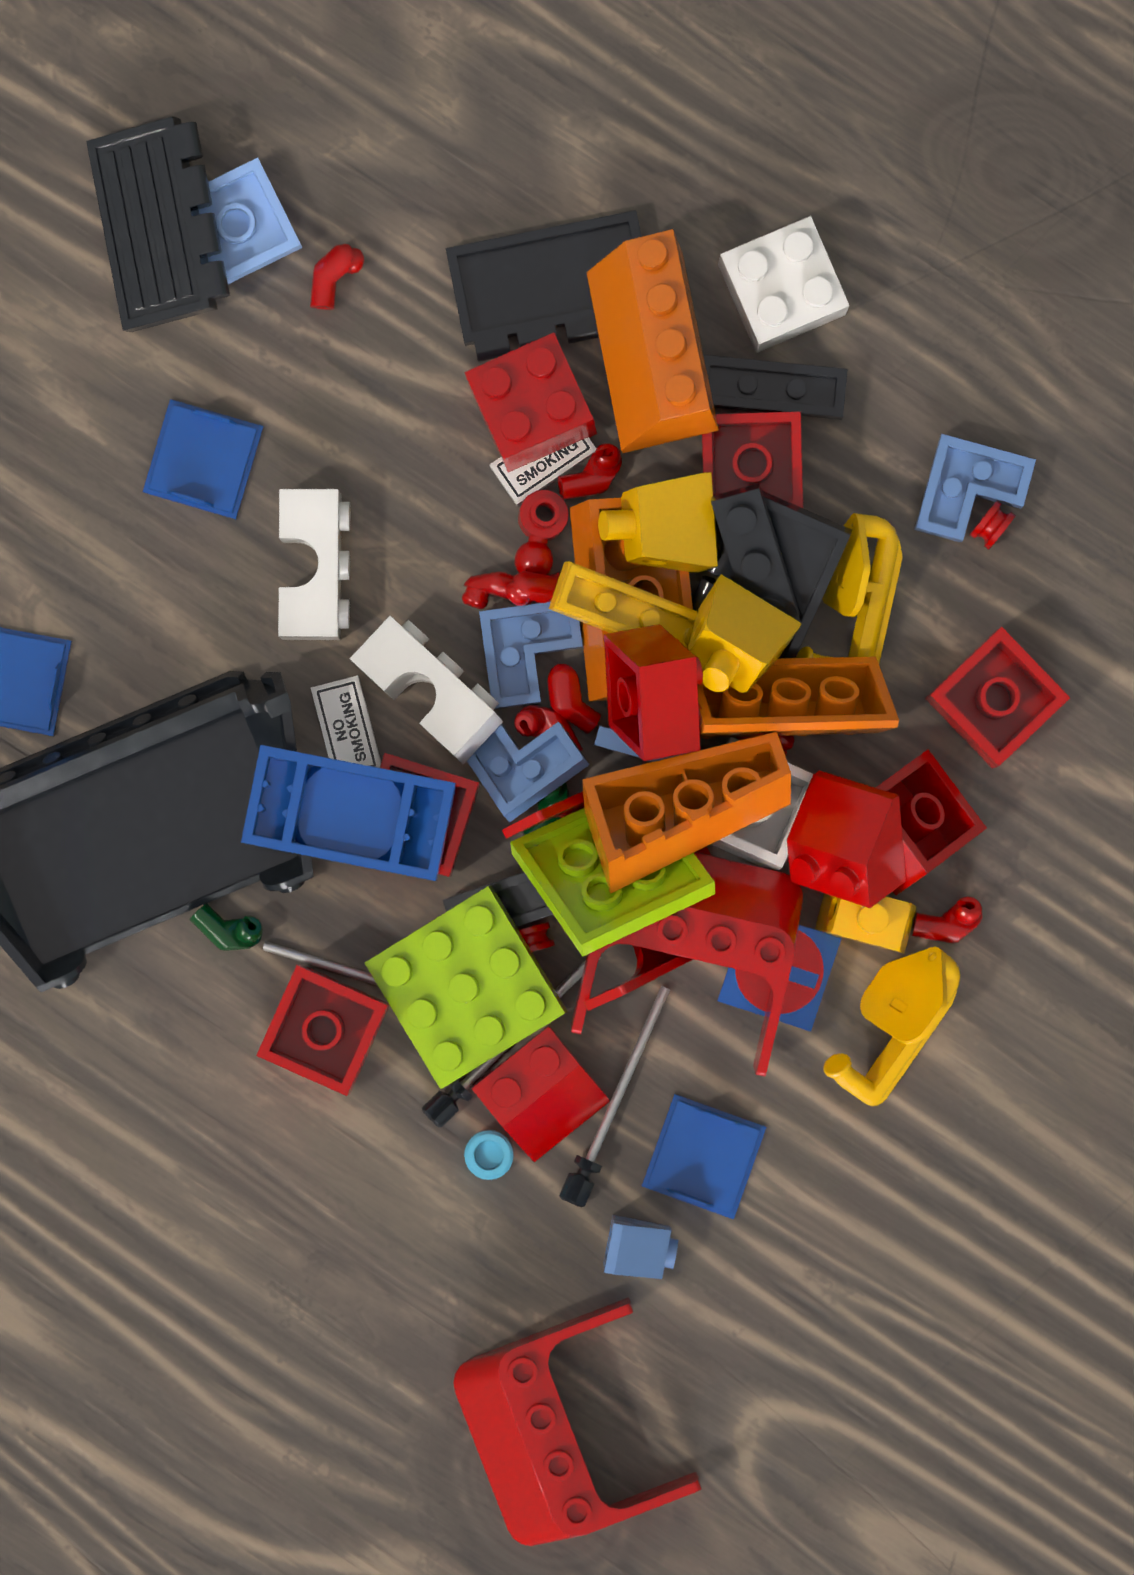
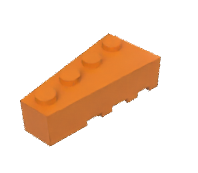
(682, 804)

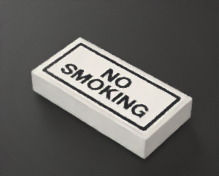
(543, 471)
(346, 722)

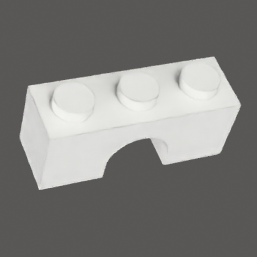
(315, 608)
(397, 658)

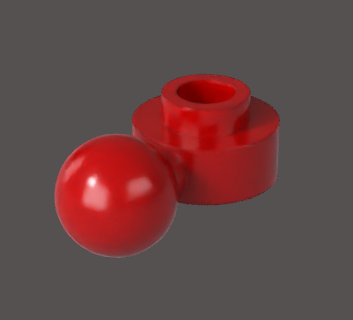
(535, 554)

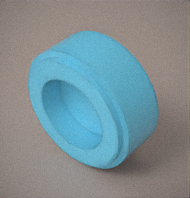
(489, 1154)

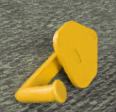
(857, 593)
(908, 1004)

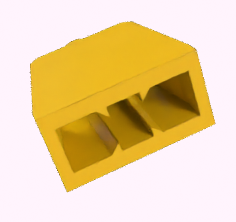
(666, 524)
(738, 636)
(882, 926)

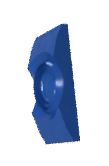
(348, 813)

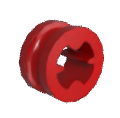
(992, 525)
(537, 937)

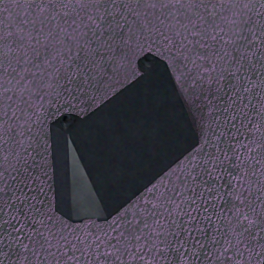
(137, 823)

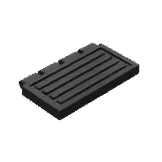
(154, 224)
(533, 282)
(810, 554)

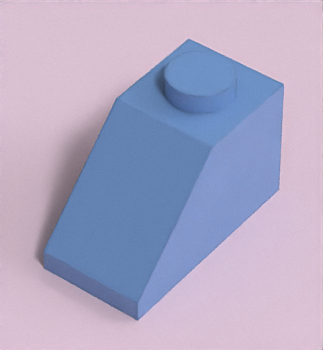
(639, 1248)

